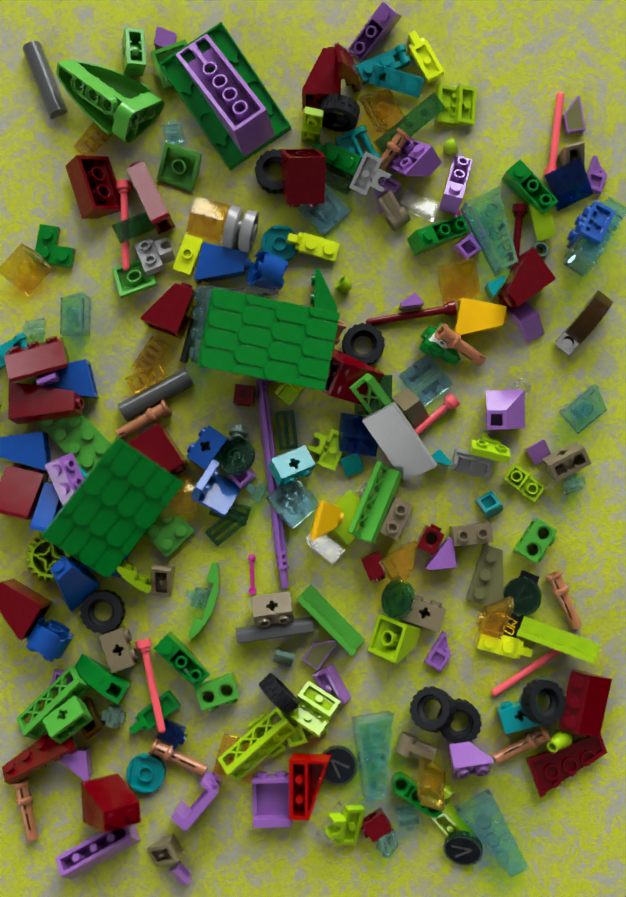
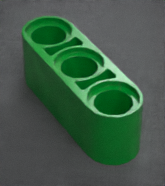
(408, 789)

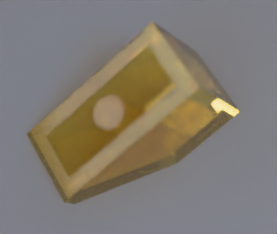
(400, 562)
(495, 617)

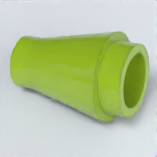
(560, 740)

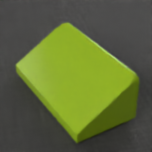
(450, 821)

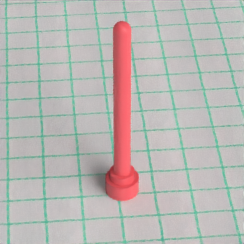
(555, 134)
(124, 188)
(449, 404)
(144, 647)
(525, 672)

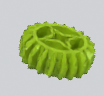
(48, 563)

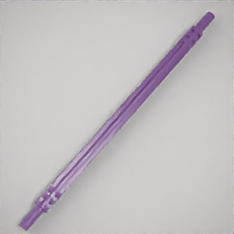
(269, 453)

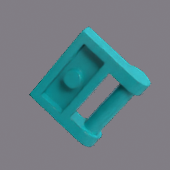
(349, 142)

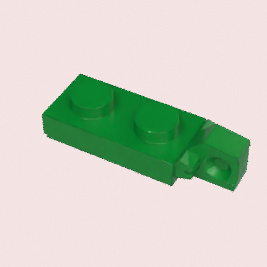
(339, 157)
(146, 717)

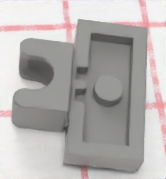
(369, 175)
(153, 254)

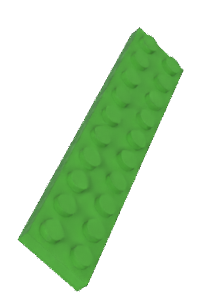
(88, 445)

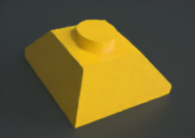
(326, 519)

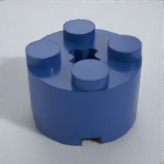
(266, 271)
(49, 639)

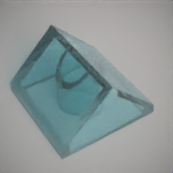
(75, 315)
(584, 408)

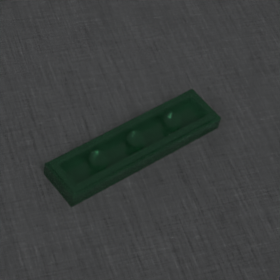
(412, 121)

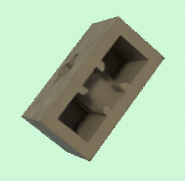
(566, 461)
(396, 518)
(471, 534)
(272, 609)
(432, 620)
(118, 659)

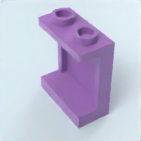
(271, 800)
(186, 815)

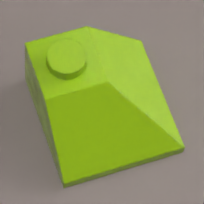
(393, 638)

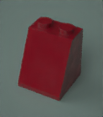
(322, 80)
(303, 176)
(525, 279)
(171, 310)
(160, 448)
(21, 490)
(21, 607)
(109, 804)

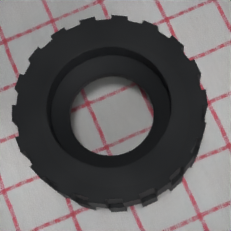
(343, 105)
(262, 165)
(364, 330)
(89, 618)
(279, 694)
(556, 705)
(447, 709)
(473, 727)

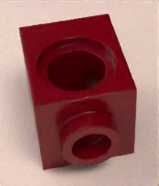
(244, 395)
(431, 548)
(373, 567)
(376, 825)

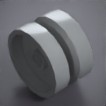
(240, 229)

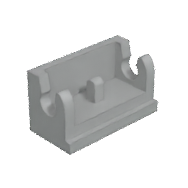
(471, 464)

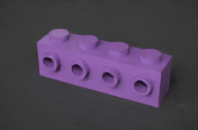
(65, 476)
(95, 851)

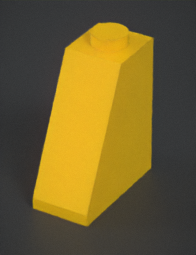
(478, 317)

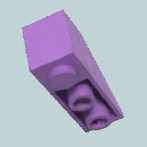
(375, 31)
(455, 184)

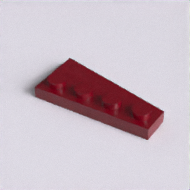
(37, 757)
(552, 768)

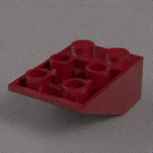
(344, 373)

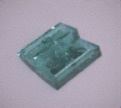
(326, 215)
(426, 379)
(292, 502)

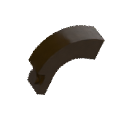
(584, 323)

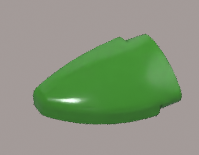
(110, 98)

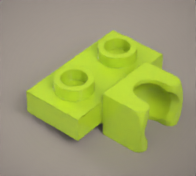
(327, 449)
(490, 449)
(346, 825)

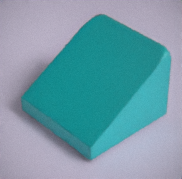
(493, 286)
(441, 458)
(352, 464)
(489, 505)

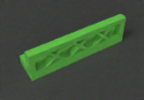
(376, 389)
(377, 504)
(331, 619)
(36, 726)

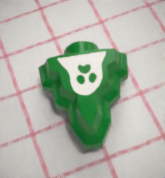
(437, 347)

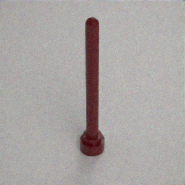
(519, 211)
(447, 309)

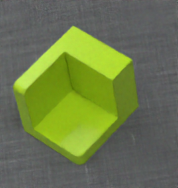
(288, 393)

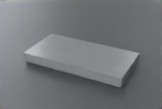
(399, 441)

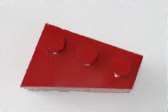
(305, 782)

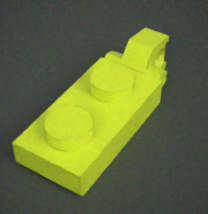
(424, 57)
(314, 246)
(505, 646)

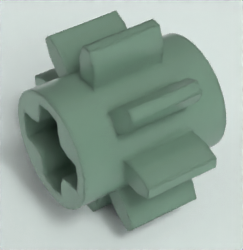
(113, 716)

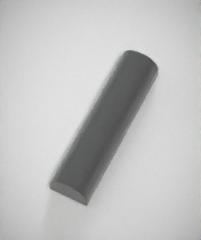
(44, 79)
(153, 395)
(295, 627)

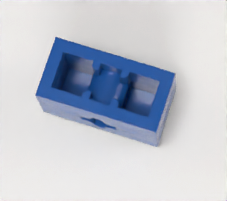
(206, 435)

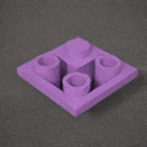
(415, 159)
(505, 409)
(468, 760)

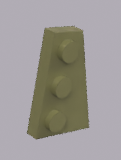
(488, 577)

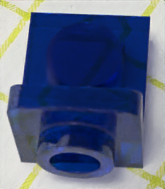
(173, 734)

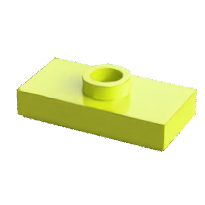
(188, 254)

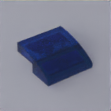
(569, 184)
(355, 436)

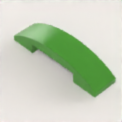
(213, 577)

